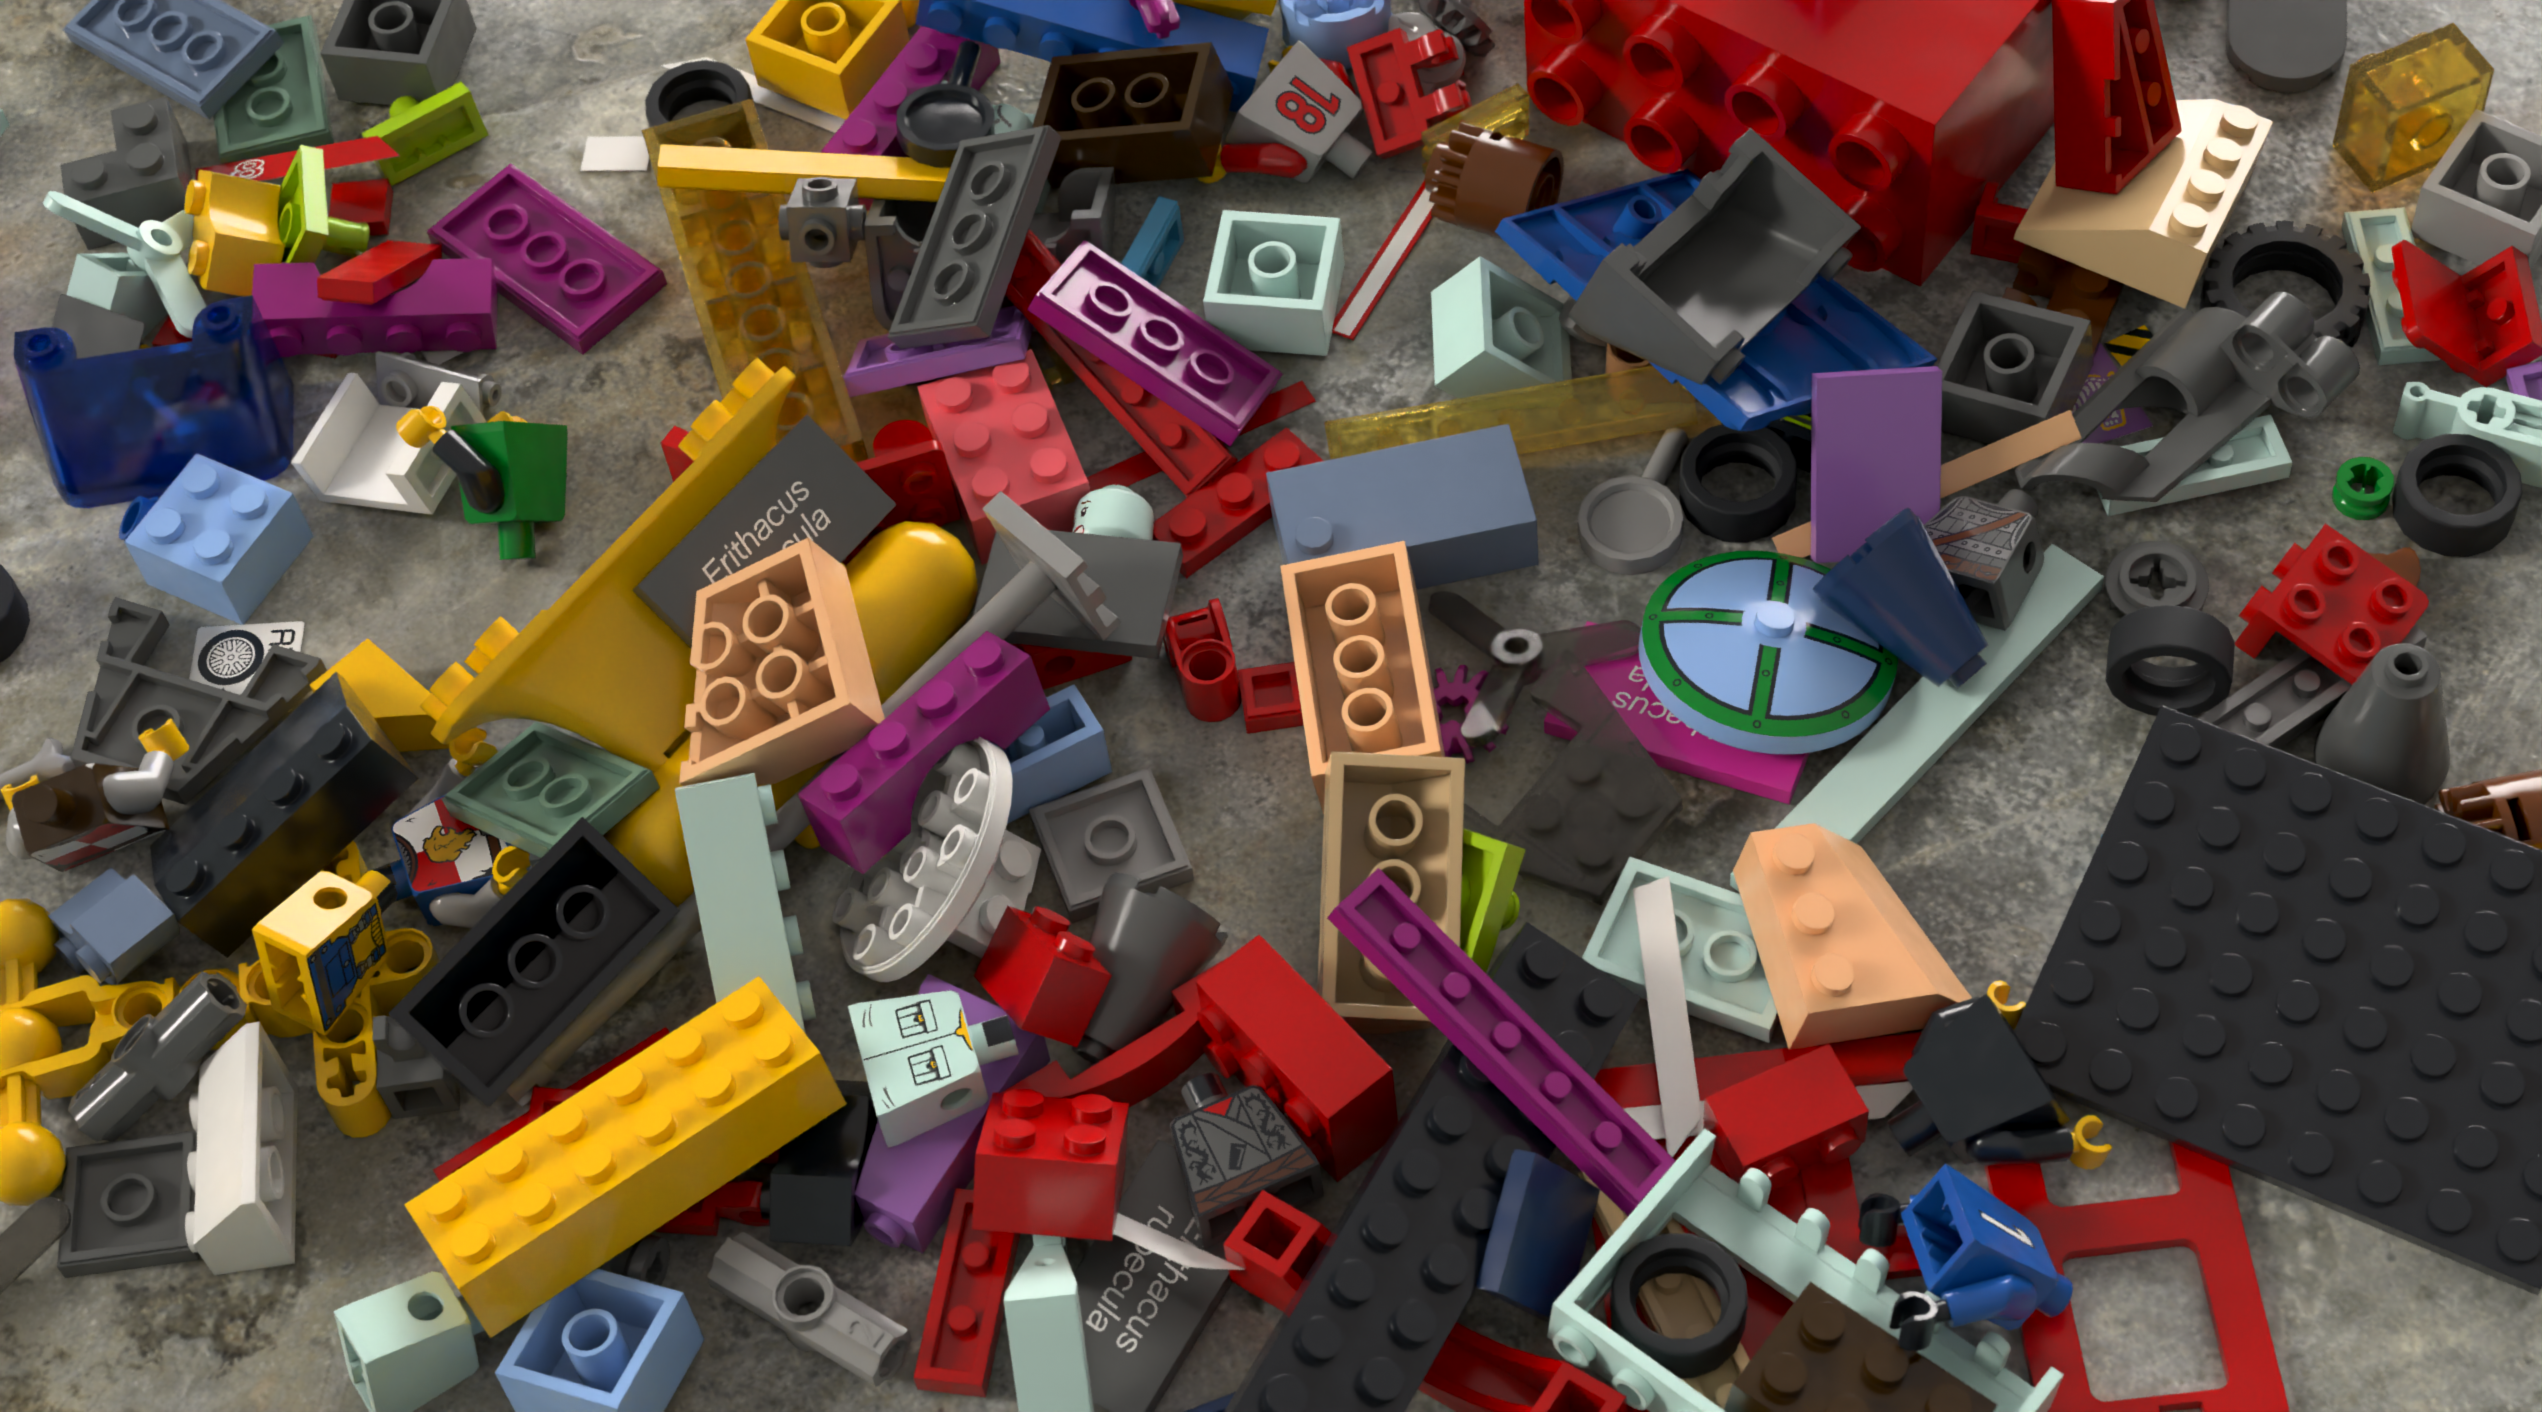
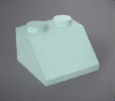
(1495, 333)

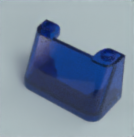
(139, 416)

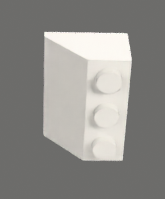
(244, 1157)

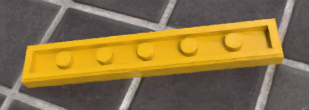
(778, 171)

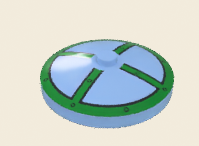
(1758, 657)

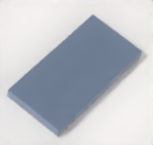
(179, 47)

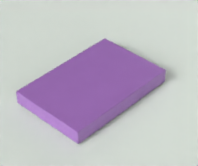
(883, 365)
(1872, 453)

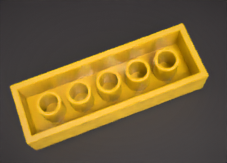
(625, 1155)

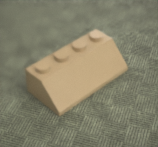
(1408, 824)

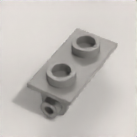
(412, 382)

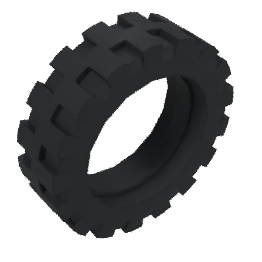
(2295, 250)

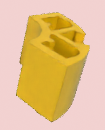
(232, 230)

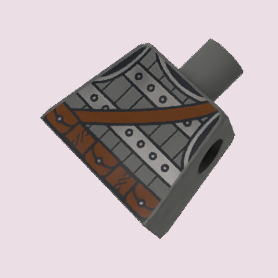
(1990, 553)

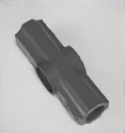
(157, 1057)

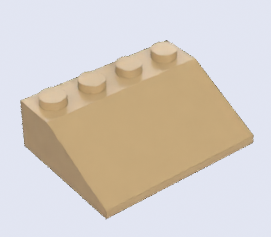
(2167, 216)

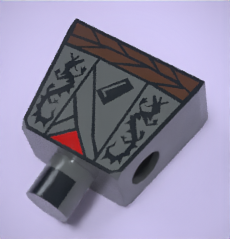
(1235, 1150)

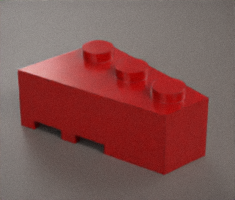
(2109, 92)

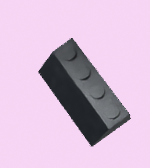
(533, 962)

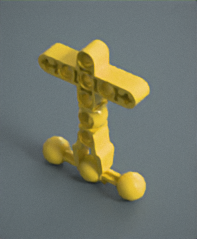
(32, 1047)

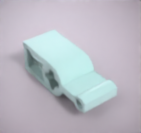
(2483, 412)

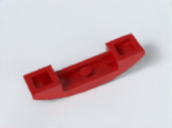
(1140, 1066)

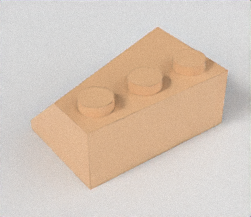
(777, 670)
(1837, 940)

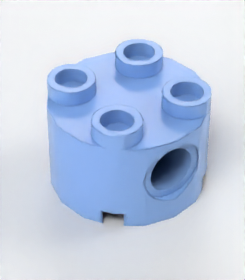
(1333, 25)

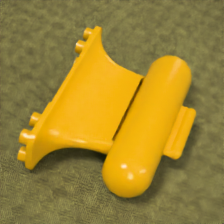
(625, 677)

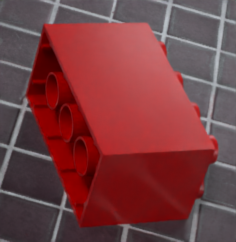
(1872, 100)

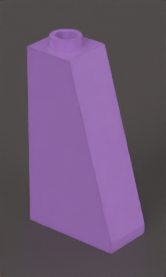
(911, 1186)

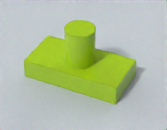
(427, 131)

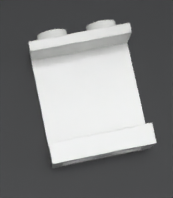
(363, 460)

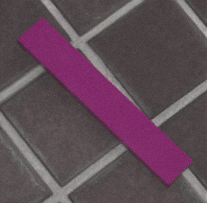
(1502, 1041)

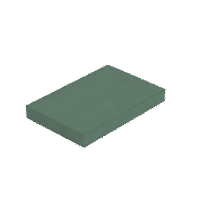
(280, 103)
(544, 786)

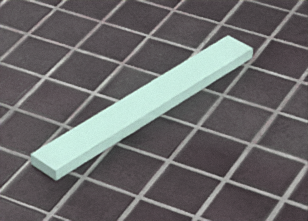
(1934, 717)

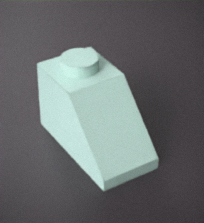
(118, 286)

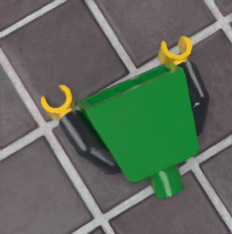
(505, 470)

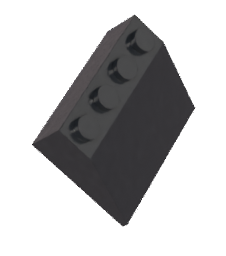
(278, 817)

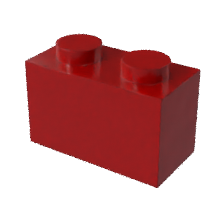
(1043, 974)
(1788, 1118)

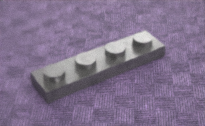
(2286, 698)

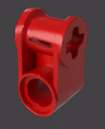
(1204, 662)

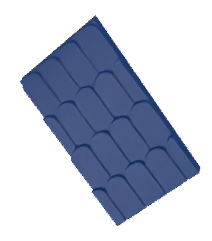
(1815, 334)

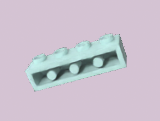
(739, 887)

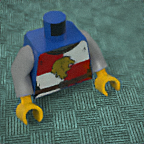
(446, 862)

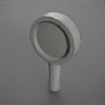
(1634, 520)

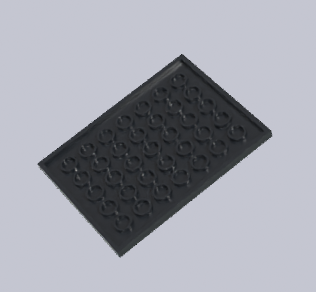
(2311, 992)

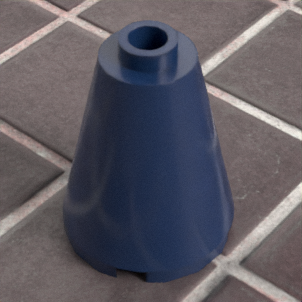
(1907, 601)

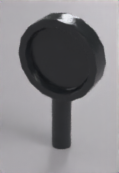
(942, 115)

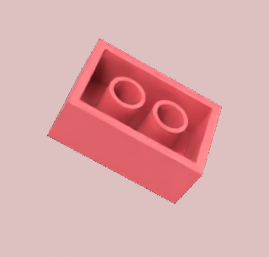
(1005, 438)

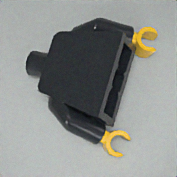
(1987, 1092)

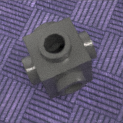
(823, 221)

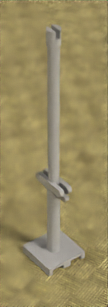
(1046, 570)

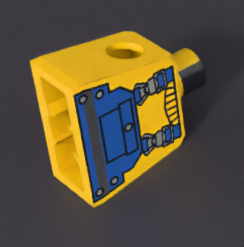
(324, 946)

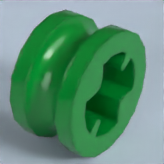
(2367, 472)

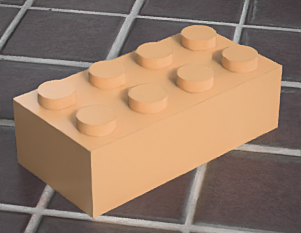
(1360, 657)

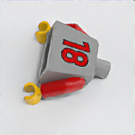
(1296, 122)

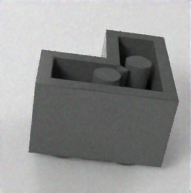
(139, 179)

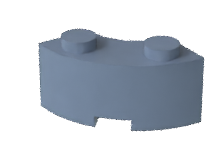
(112, 927)

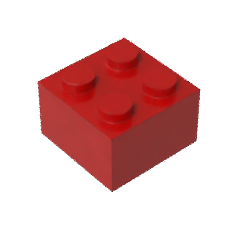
(1050, 1165)

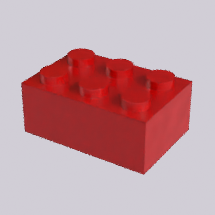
(1302, 1053)

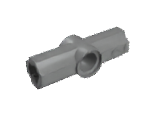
(838, 1329)

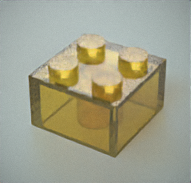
(2409, 105)

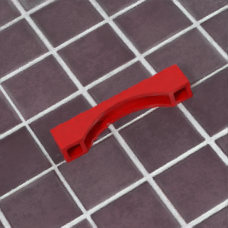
(1470, 1371)

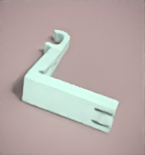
(1047, 1332)

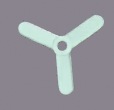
(151, 247)

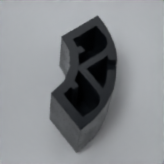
(817, 1175)

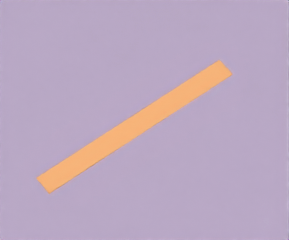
(1971, 468)

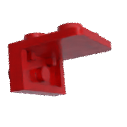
(2470, 320)
(918, 484)
(2333, 605)

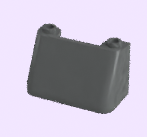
(898, 227)
(1718, 266)

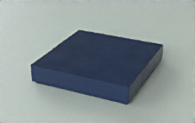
(1537, 1234)

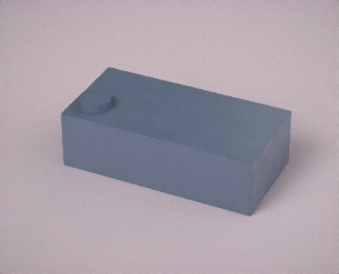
(1448, 497)

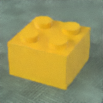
(827, 49)

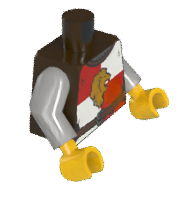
(93, 806)

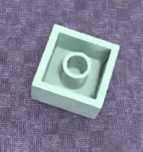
(1276, 281)

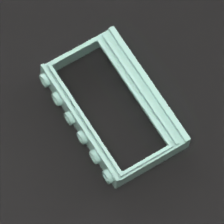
(1778, 1254)

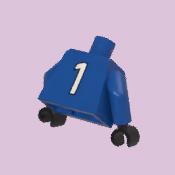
(1971, 1255)

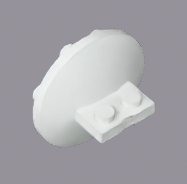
(944, 876)

